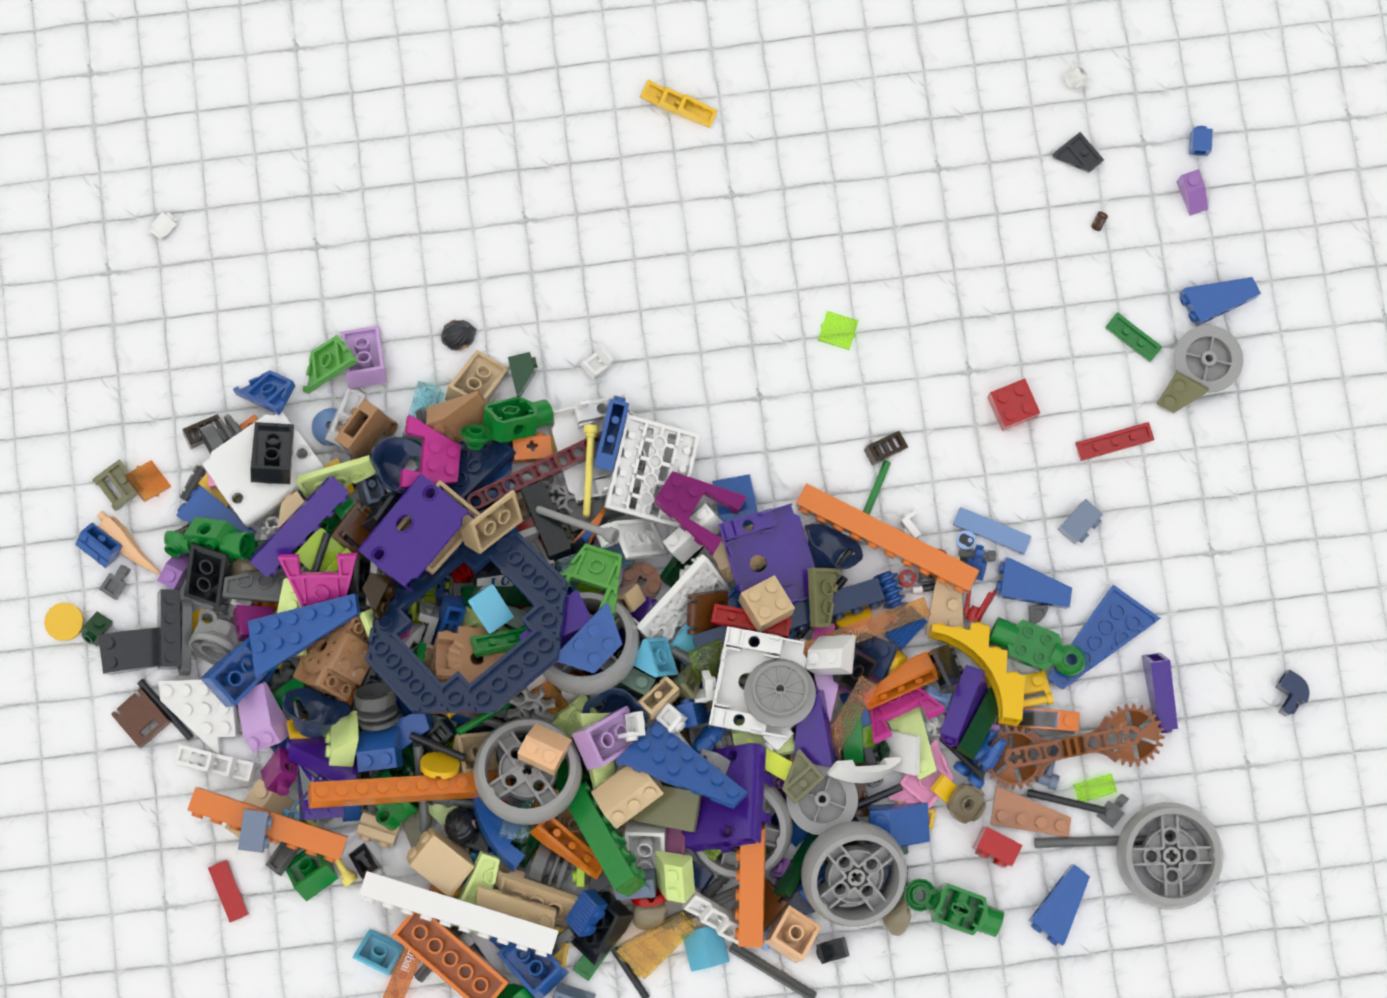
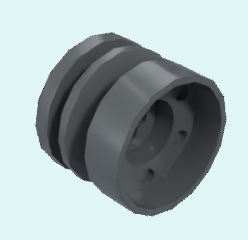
(214, 438)
(376, 706)
(551, 865)

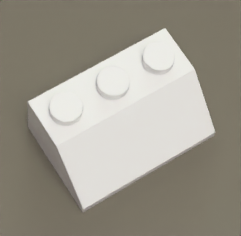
(682, 543)

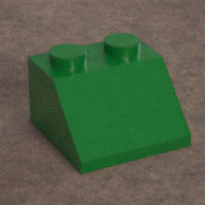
(310, 874)

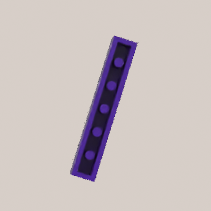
(300, 525)

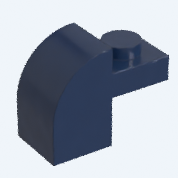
(1295, 688)
(701, 877)

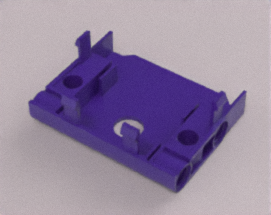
(780, 540)
(409, 552)
(727, 827)

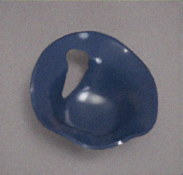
(391, 457)
(828, 545)
(615, 700)
(320, 710)

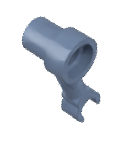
(1048, 778)

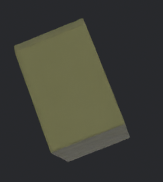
(687, 682)

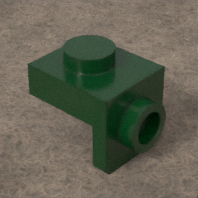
(95, 626)
(408, 761)

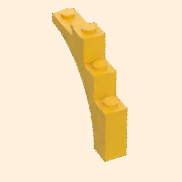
(993, 661)

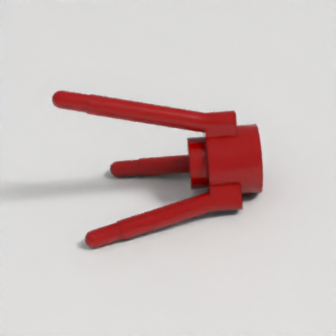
(975, 613)

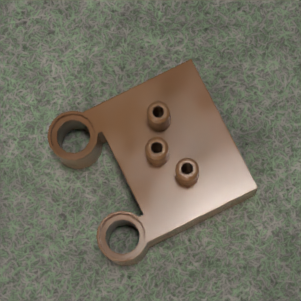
(364, 429)

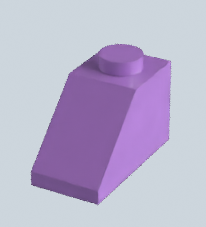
(1193, 192)
(175, 572)

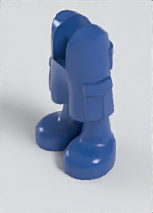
(709, 737)
(986, 755)

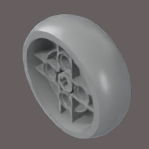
(613, 670)
(494, 793)
(776, 836)
(1171, 891)
(877, 902)

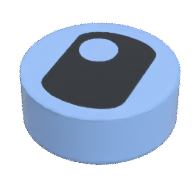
(966, 540)

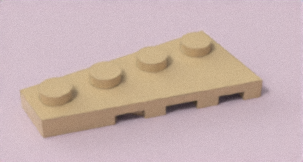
(945, 606)
(516, 907)

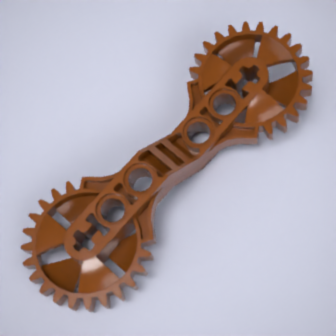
(1078, 745)

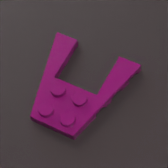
(680, 497)

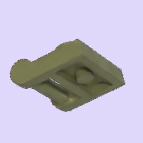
(116, 474)

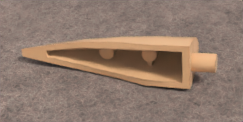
(129, 549)

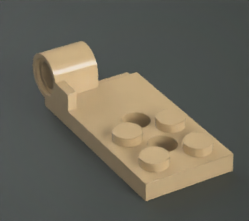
(515, 884)

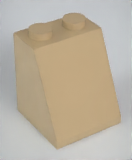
(440, 861)

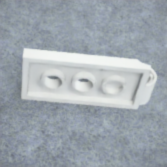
(637, 538)

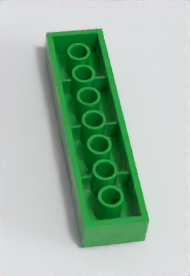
(603, 837)

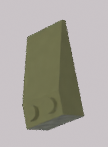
(673, 809)

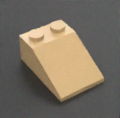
(478, 374)

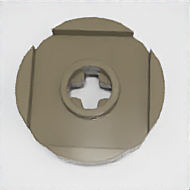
(958, 799)

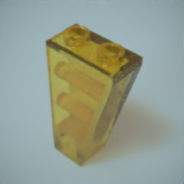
(654, 945)

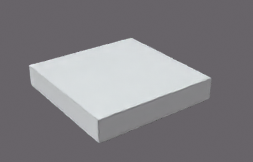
(908, 749)

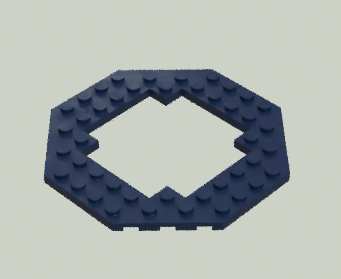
(507, 676)

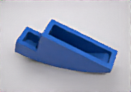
(490, 827)

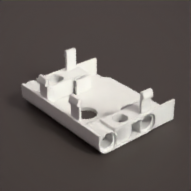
(569, 430)
(231, 473)
(741, 658)

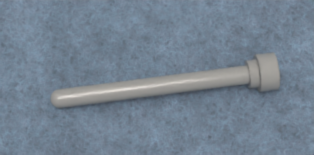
(608, 534)

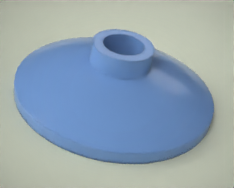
(319, 425)

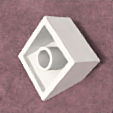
(831, 655)

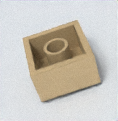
(766, 604)

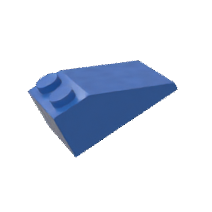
(743, 486)
(232, 675)
(904, 821)
(534, 971)

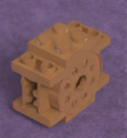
(454, 653)
(336, 661)

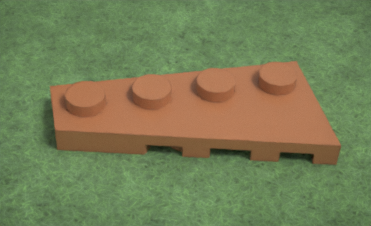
(1024, 814)

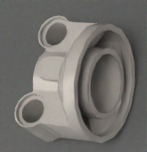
(212, 639)

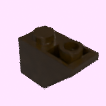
(379, 591)

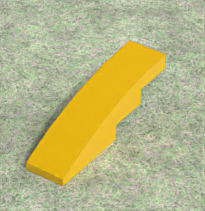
(678, 104)

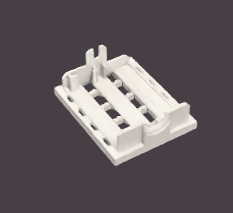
(628, 465)
(698, 578)

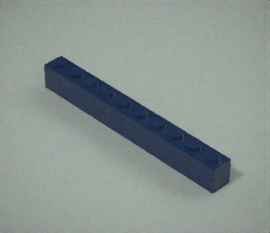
(846, 601)

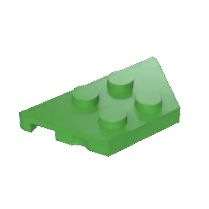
(328, 362)

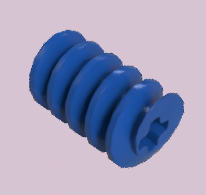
(890, 590)

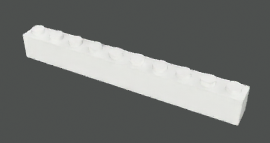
(458, 913)

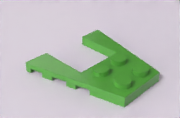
(597, 569)

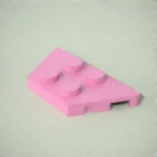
(919, 791)

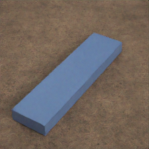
(992, 530)

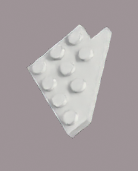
(200, 710)

